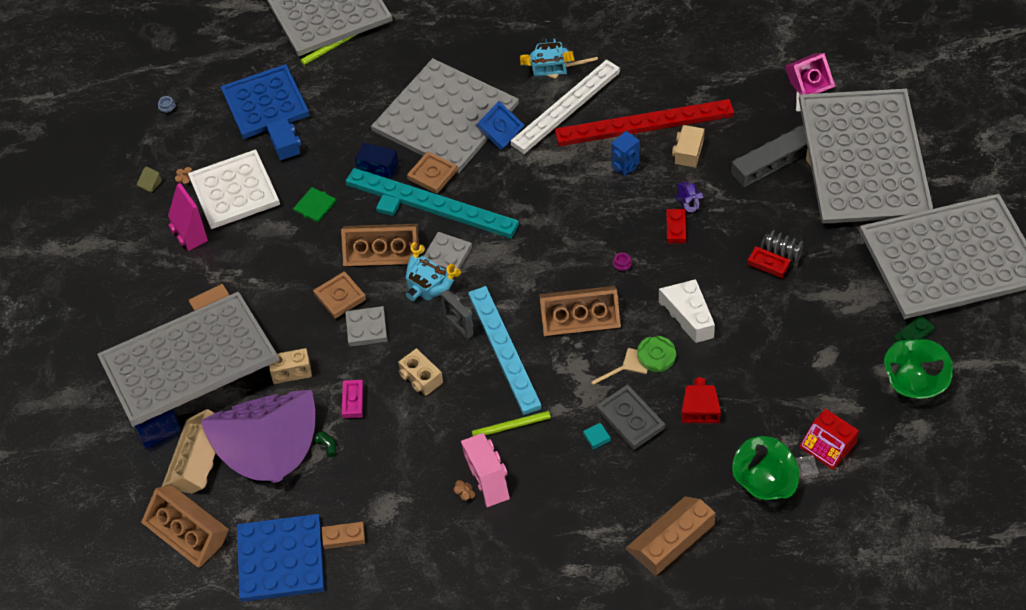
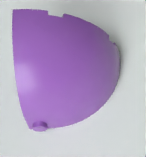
(264, 435)

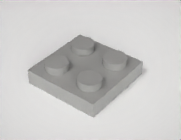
(448, 250)
(366, 326)

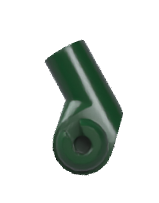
(328, 441)

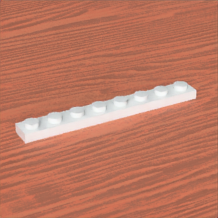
(565, 106)

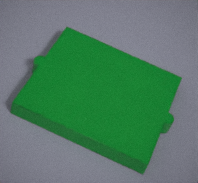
(314, 204)

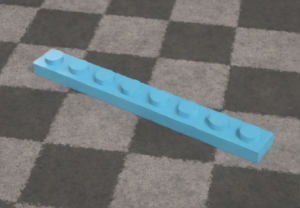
(505, 351)

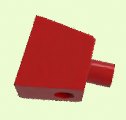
(700, 403)

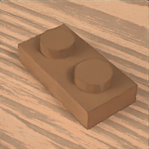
(343, 535)

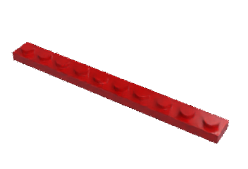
(644, 122)

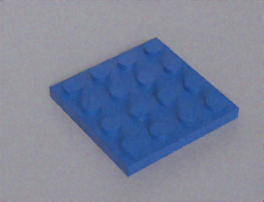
(264, 100)
(280, 558)

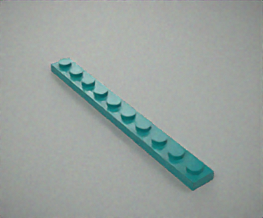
(433, 203)

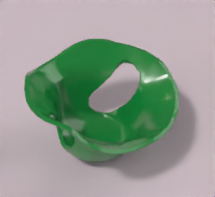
(910, 377)
(773, 476)

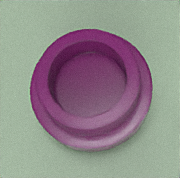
(622, 262)

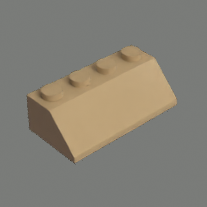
(191, 457)

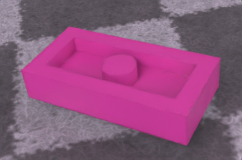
(352, 399)

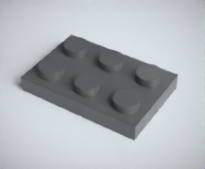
(630, 416)

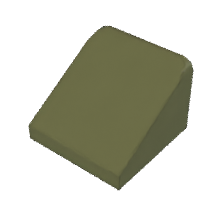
(149, 179)

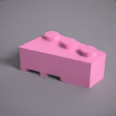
(486, 468)

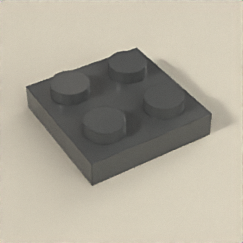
(457, 313)

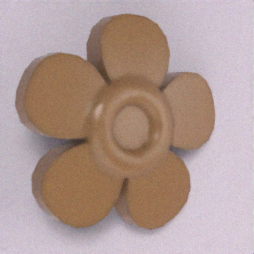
(182, 175)
(464, 490)

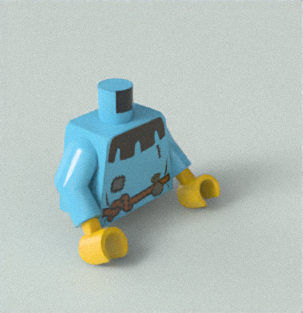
(548, 58)
(426, 277)

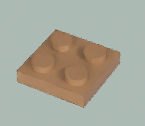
(432, 172)
(339, 295)

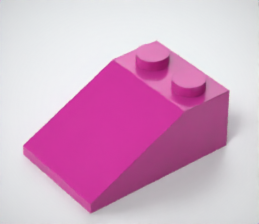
(186, 220)

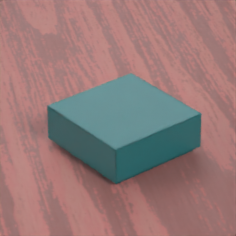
(388, 205)
(596, 436)

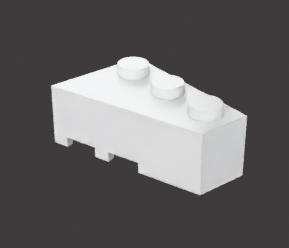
(689, 308)

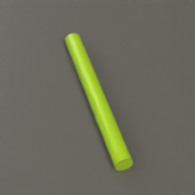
(321, 51)
(512, 424)

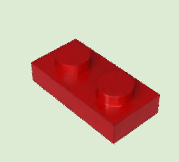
(676, 226)
(769, 262)

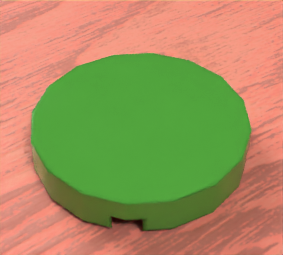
(656, 353)

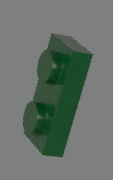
(916, 330)

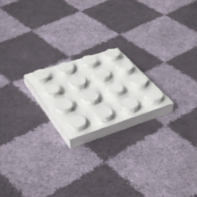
(233, 189)

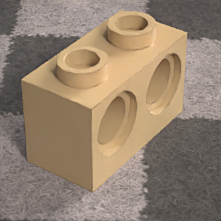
(291, 366)
(423, 370)

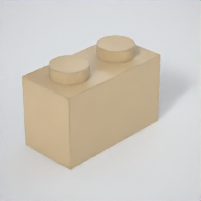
(689, 146)

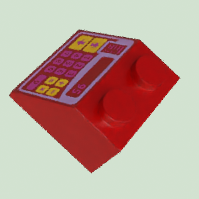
(829, 439)

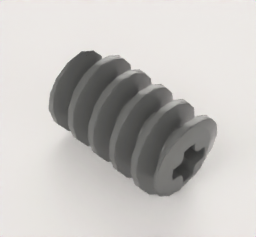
(782, 246)

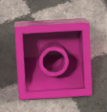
(810, 74)

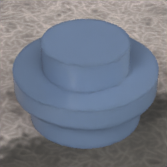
(166, 104)

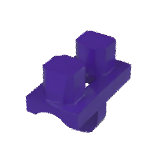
(687, 192)

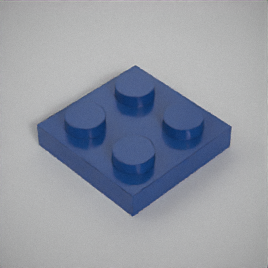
(500, 125)

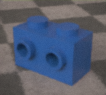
(283, 138)
(625, 153)

